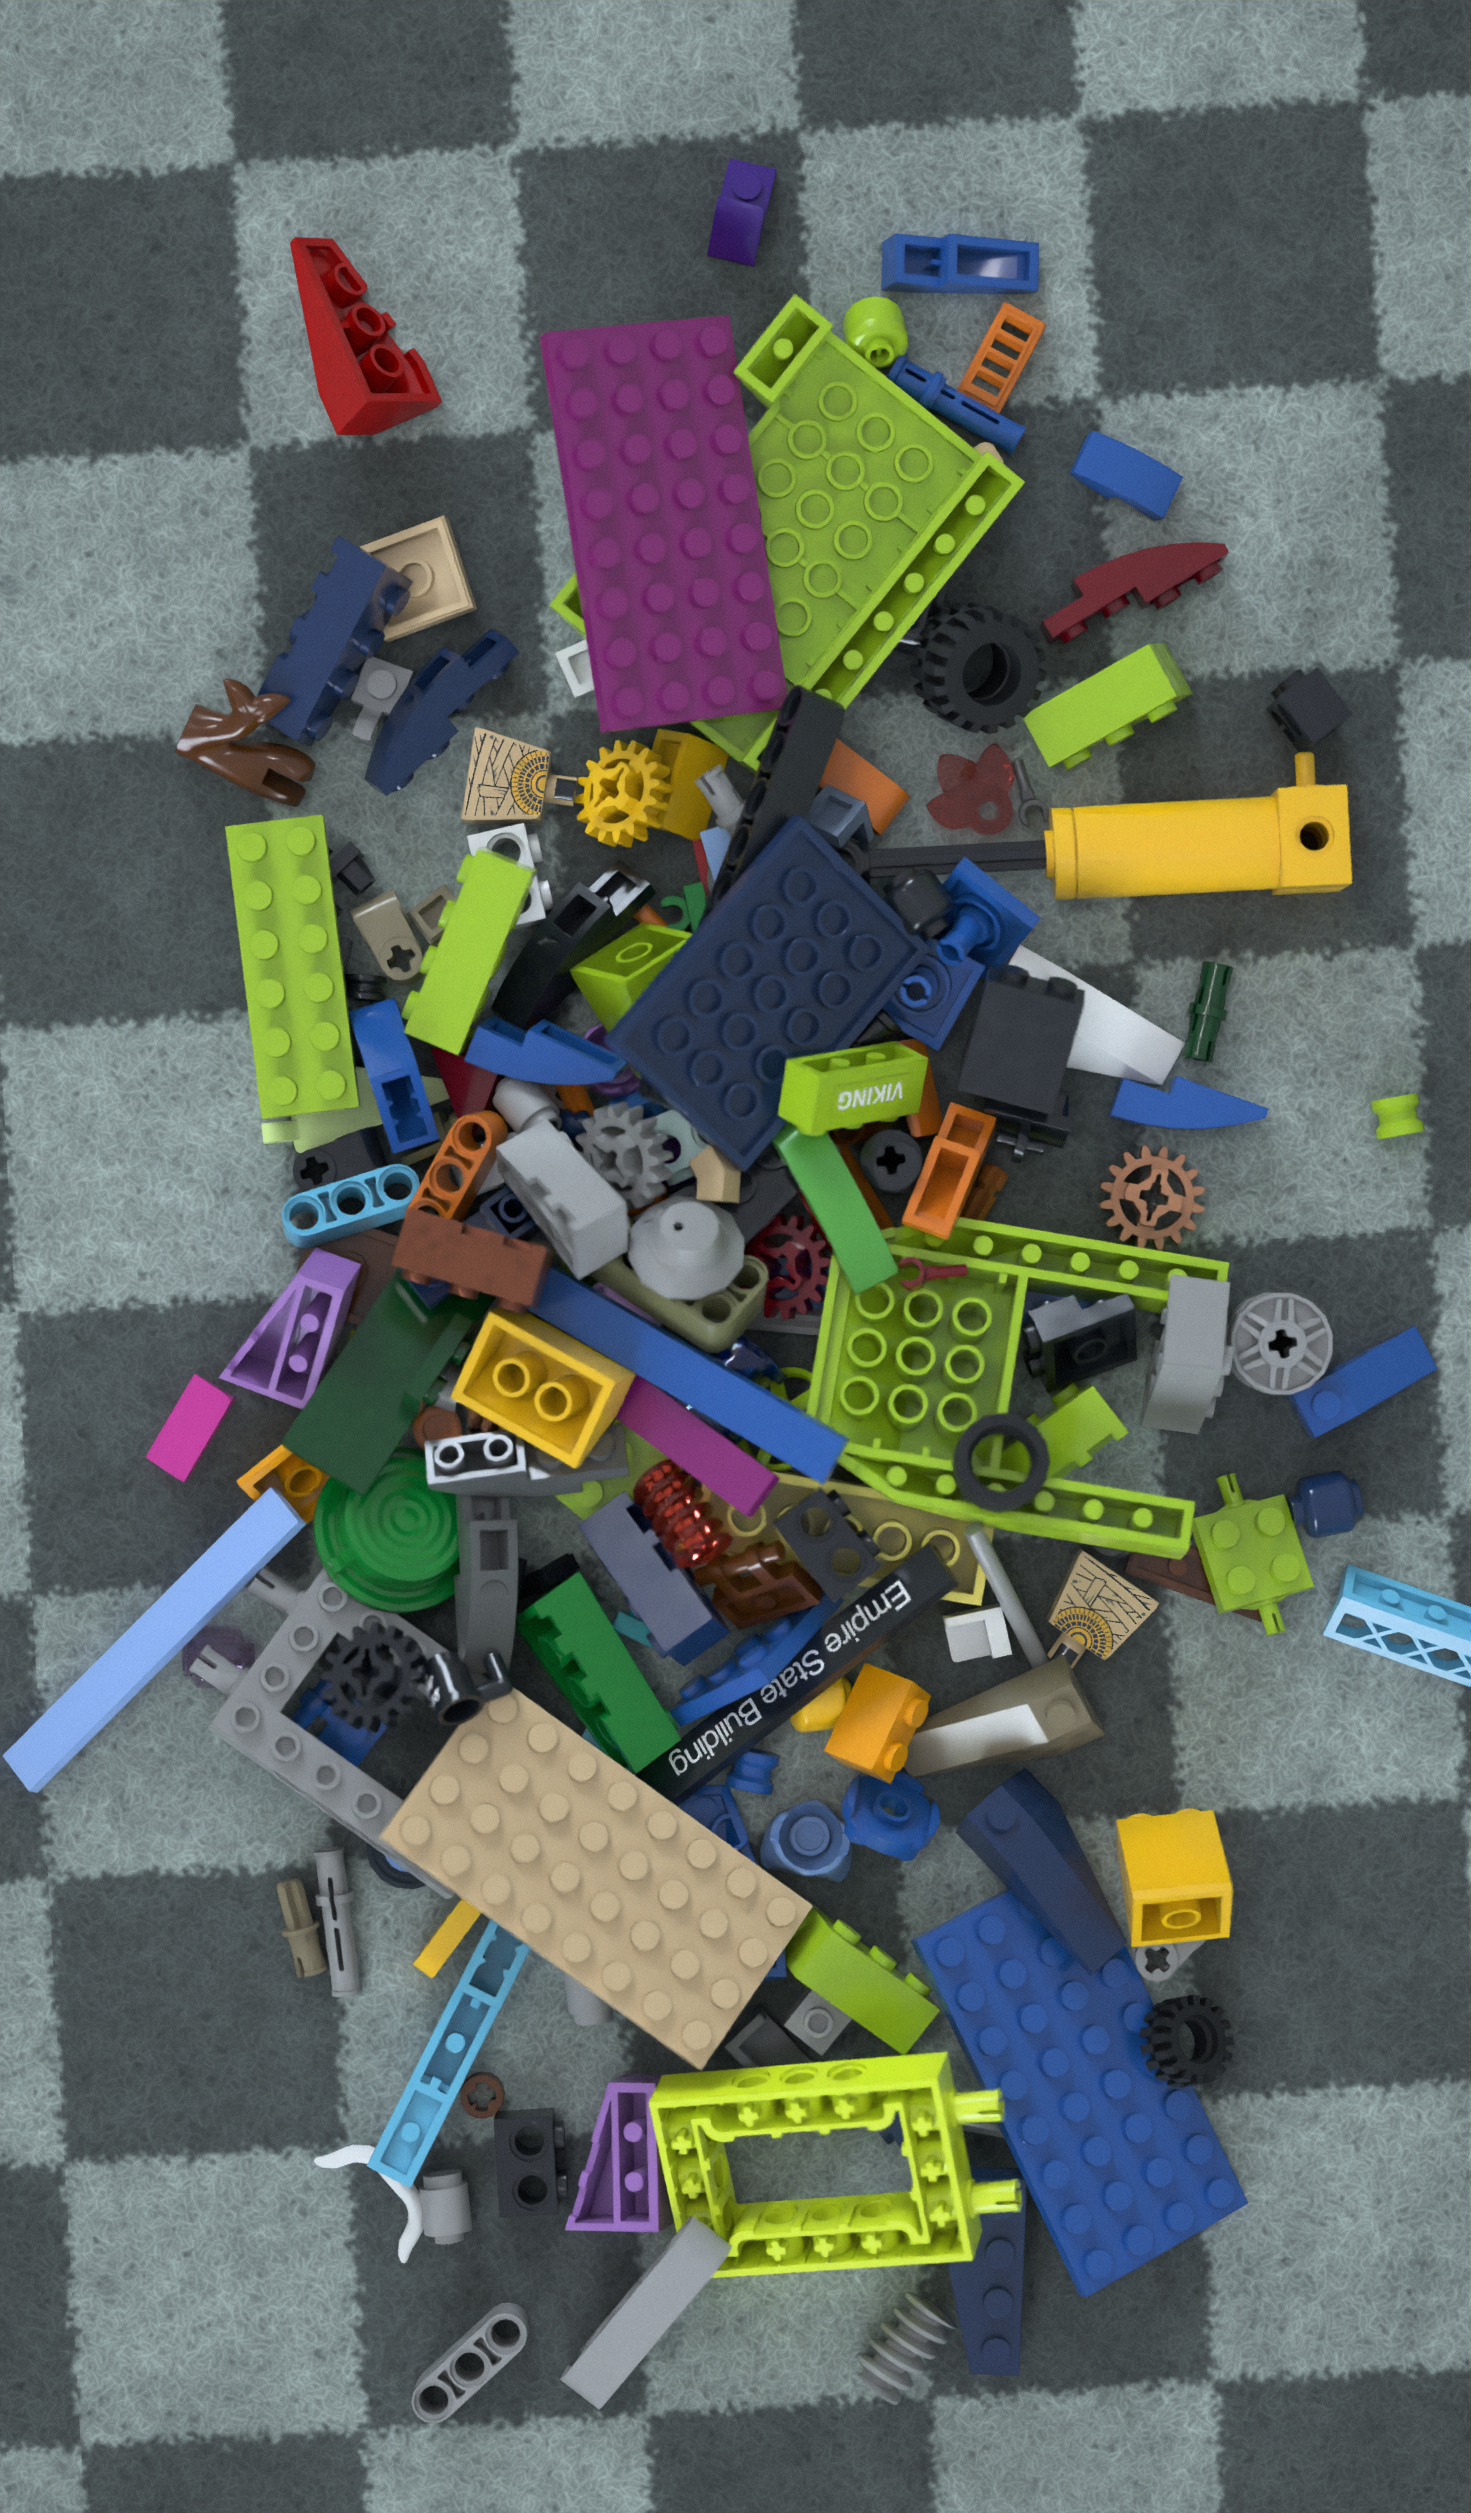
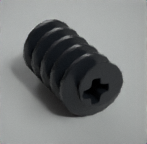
(877, 1150)

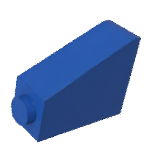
(393, 1075)

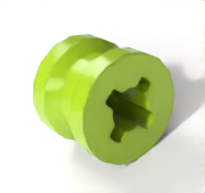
(1397, 1116)

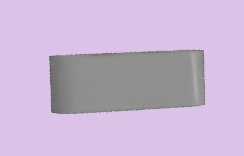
(460, 2383)

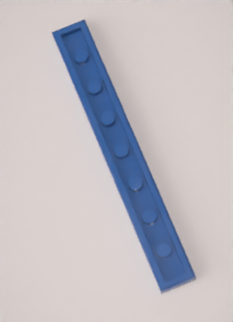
(690, 1375)

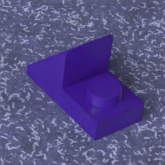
(741, 212)

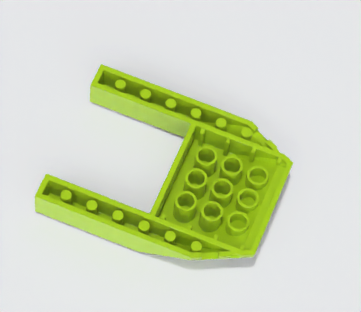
(923, 1365)

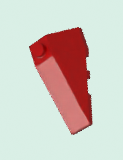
(355, 361)

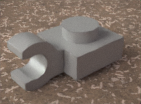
(377, 693)

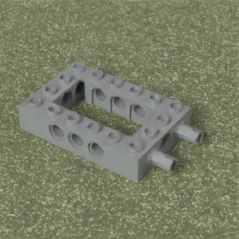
(256, 1697)

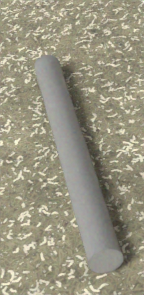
(1005, 1594)

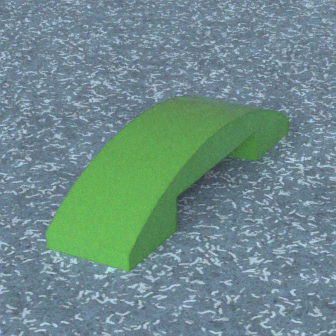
(837, 1207)

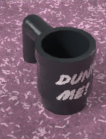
(453, 1688)

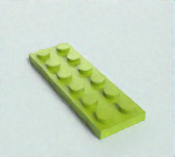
(292, 966)

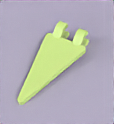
(324, 1127)

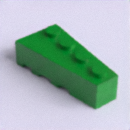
(597, 1675)

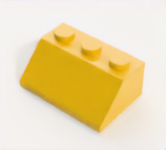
(542, 1384)

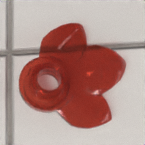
(970, 785)

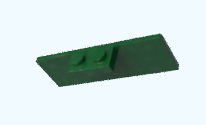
(383, 1382)

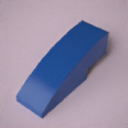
(959, 265)
(542, 1054)
(1182, 1107)

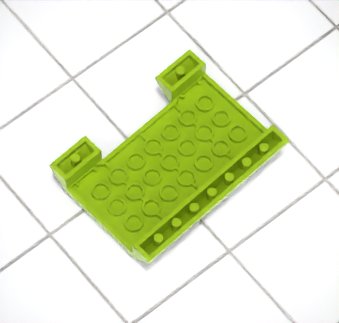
(858, 513)

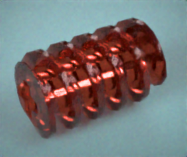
(680, 1515)

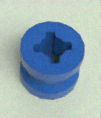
(753, 1772)

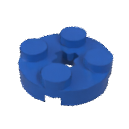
(871, 1826)

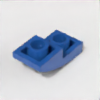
(1127, 473)

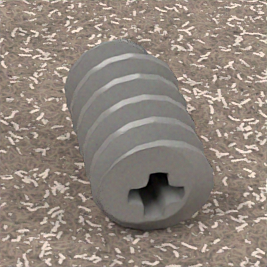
(904, 2347)

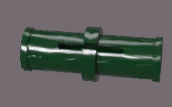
(1207, 1011)

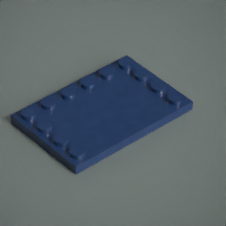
(770, 976)

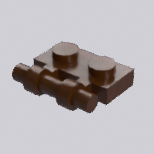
(765, 1594)

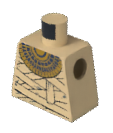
(511, 782)
(1095, 1610)

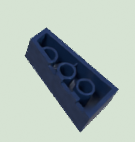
(334, 640)
(991, 2285)

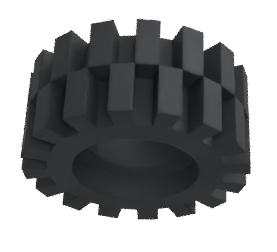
(1208, 2040)

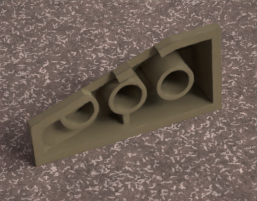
(1013, 1722)

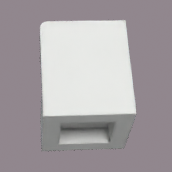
(977, 1633)

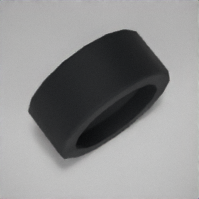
(1023, 1432)

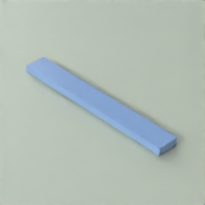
(154, 1639)

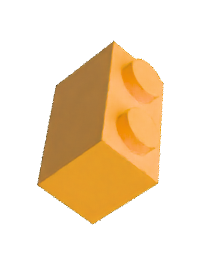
(878, 1723)

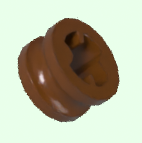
(494, 2103)

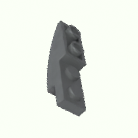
(512, 1467)
(486, 1579)

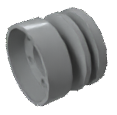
(1256, 1323)

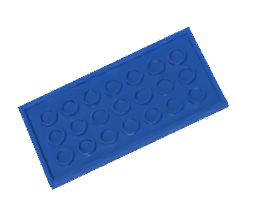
(1100, 2141)

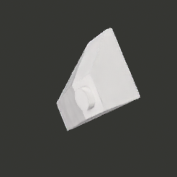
(1109, 1035)

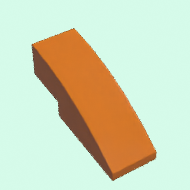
(949, 1171)

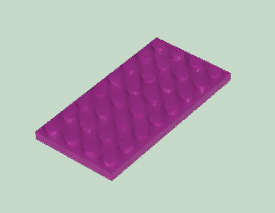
(664, 522)

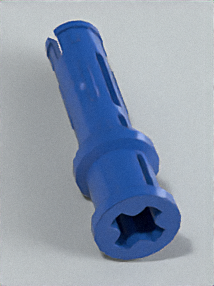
(936, 395)

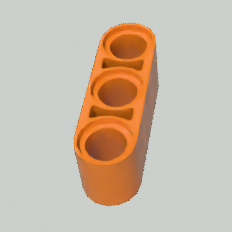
(863, 781)
(472, 1160)

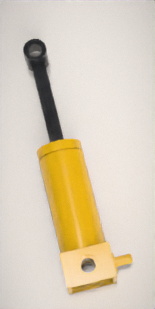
(1163, 846)

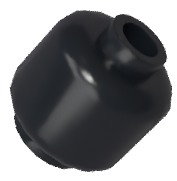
(919, 902)

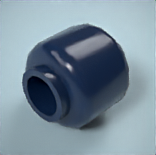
(1326, 1504)

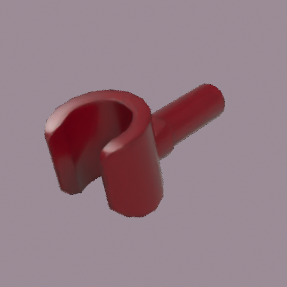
(929, 1272)

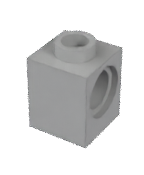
(815, 2020)

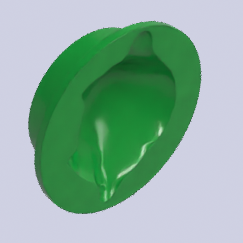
(395, 1542)

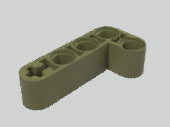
(689, 1317)

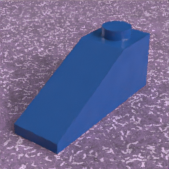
(1362, 1382)

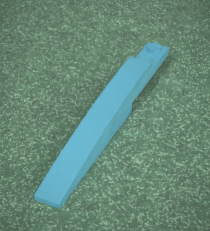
(450, 2051)

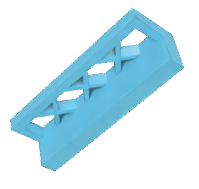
(1398, 1607)

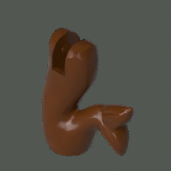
(257, 766)

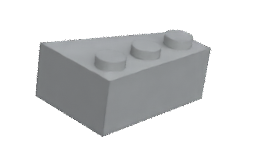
(565, 1197)
(1189, 1358)

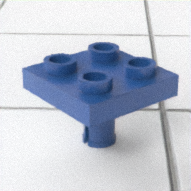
(984, 919)
(933, 996)

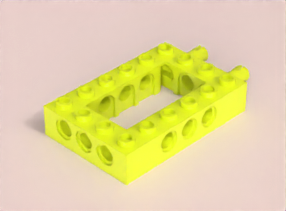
(919, 2226)

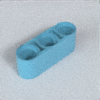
(335, 1224)

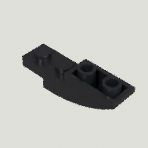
(564, 939)

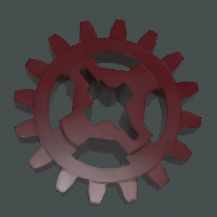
(800, 1278)

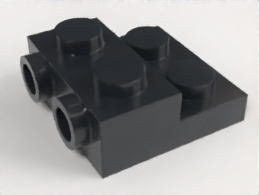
(1078, 1343)

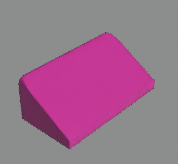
(190, 1428)

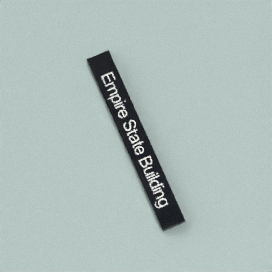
(818, 1665)

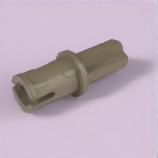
(300, 1928)

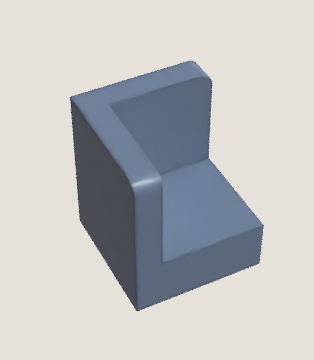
(839, 817)

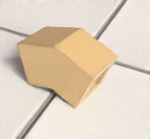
(716, 1177)

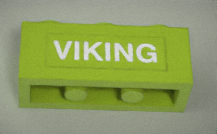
(852, 1087)

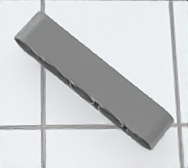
(646, 2312)

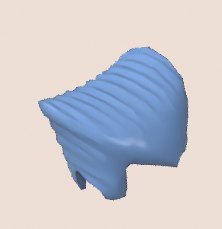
(807, 1843)

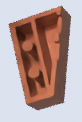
(472, 1260)

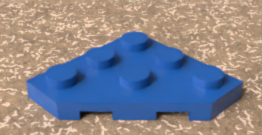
(754, 1664)

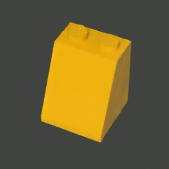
(1174, 1877)

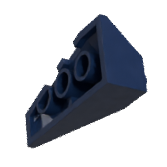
(1038, 1858)

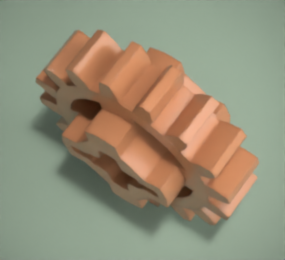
(1130, 1192)

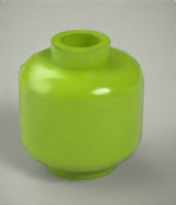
(876, 331)

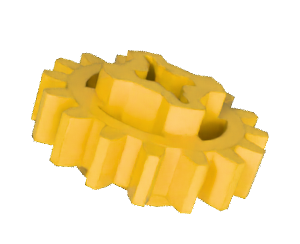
(623, 793)

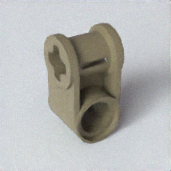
(386, 932)

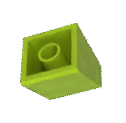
(625, 968)

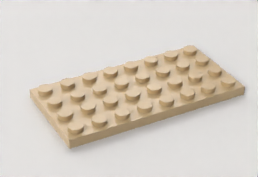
(597, 1873)

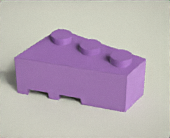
(299, 1332)
(624, 2171)

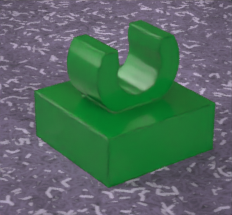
(691, 906)

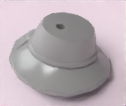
(688, 1261)

